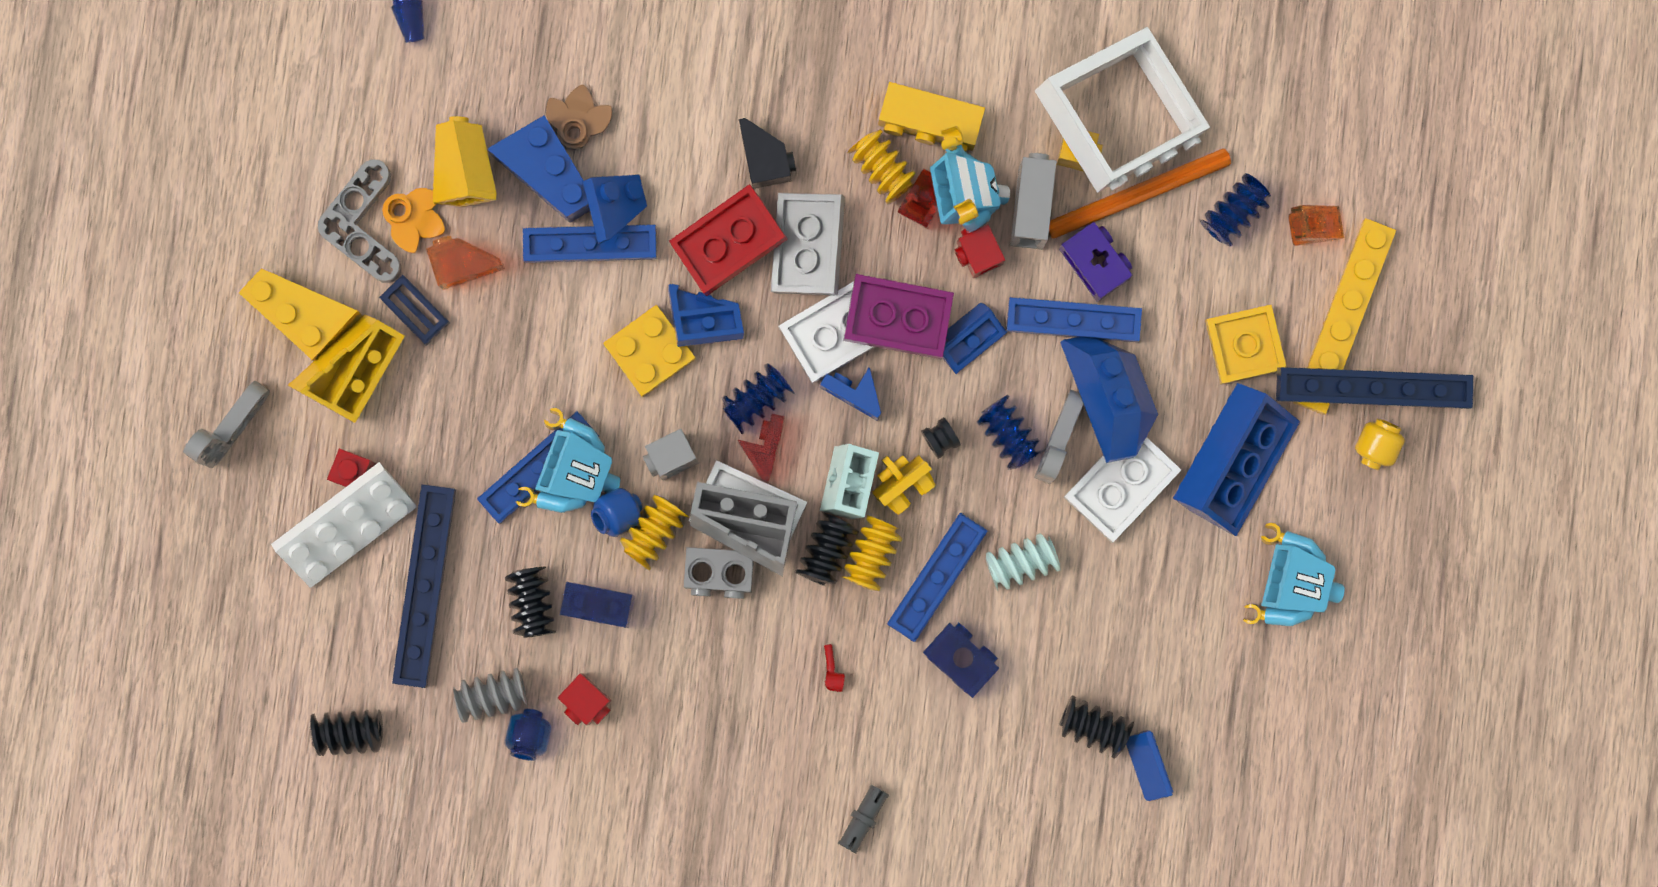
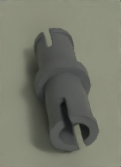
(863, 819)

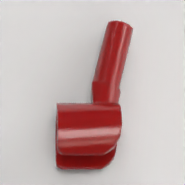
(834, 681)

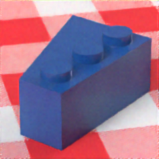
(545, 167)

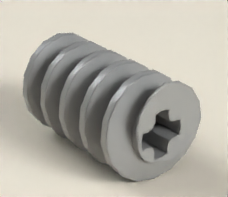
(490, 696)

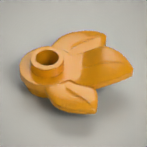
(417, 220)

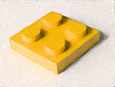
(1245, 344)
(648, 351)

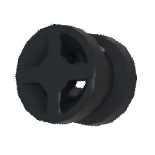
(940, 437)

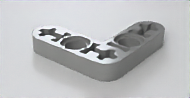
(351, 218)
(209, 447)
(1054, 453)

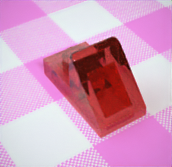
(920, 202)
(764, 456)

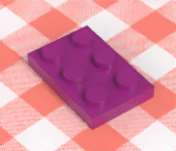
(898, 316)

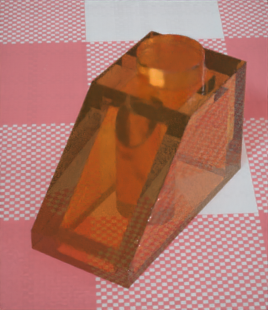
(460, 262)

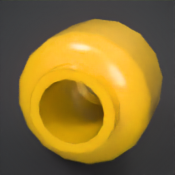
(1379, 444)

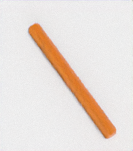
(1139, 193)

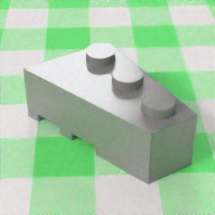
(745, 522)

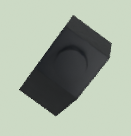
(765, 156)

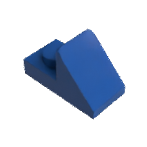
(862, 398)

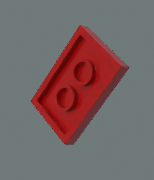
(728, 240)

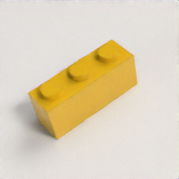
(927, 114)

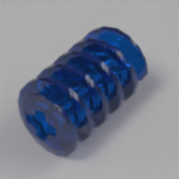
(1236, 209)
(756, 397)
(1009, 433)

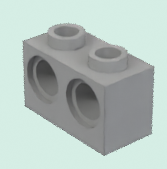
(669, 455)
(719, 562)

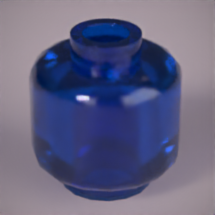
(527, 735)

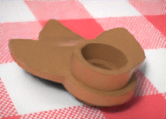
(578, 113)

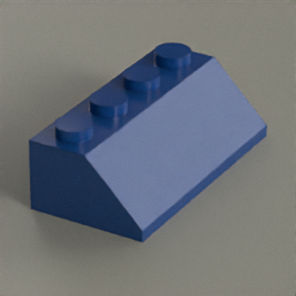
(1237, 458)

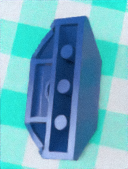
(1112, 395)

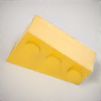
(298, 312)
(350, 368)

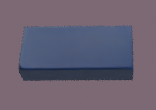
(971, 337)
(1149, 766)

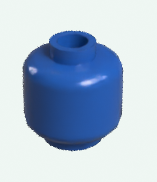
(616, 512)

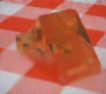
(1315, 224)

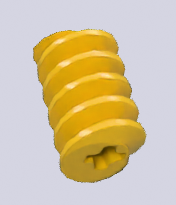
(883, 166)
(652, 531)
(872, 554)

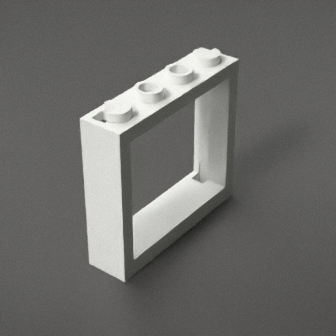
(1164, 81)

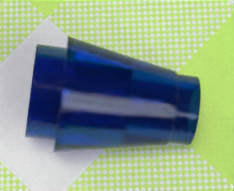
(409, 19)

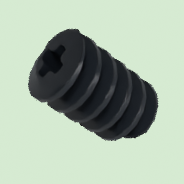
(827, 550)
(529, 602)
(1094, 727)
(346, 733)

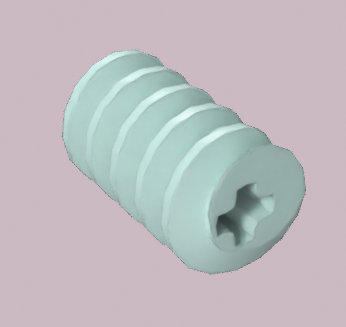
(1022, 561)

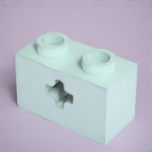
(849, 481)

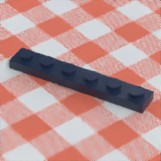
(1374, 388)
(424, 586)

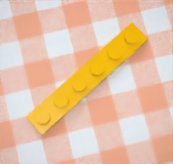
(1350, 301)

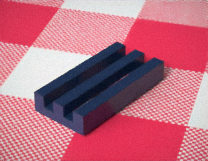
(433, 330)

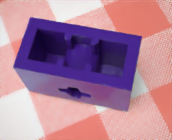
(1079, 254)

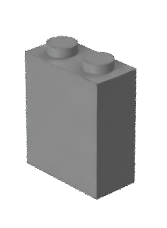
(1033, 201)

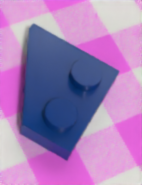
(613, 203)
(703, 318)

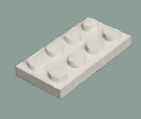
(344, 525)

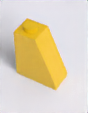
(461, 165)

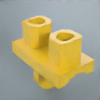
(899, 477)

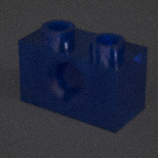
(597, 605)
(941, 654)

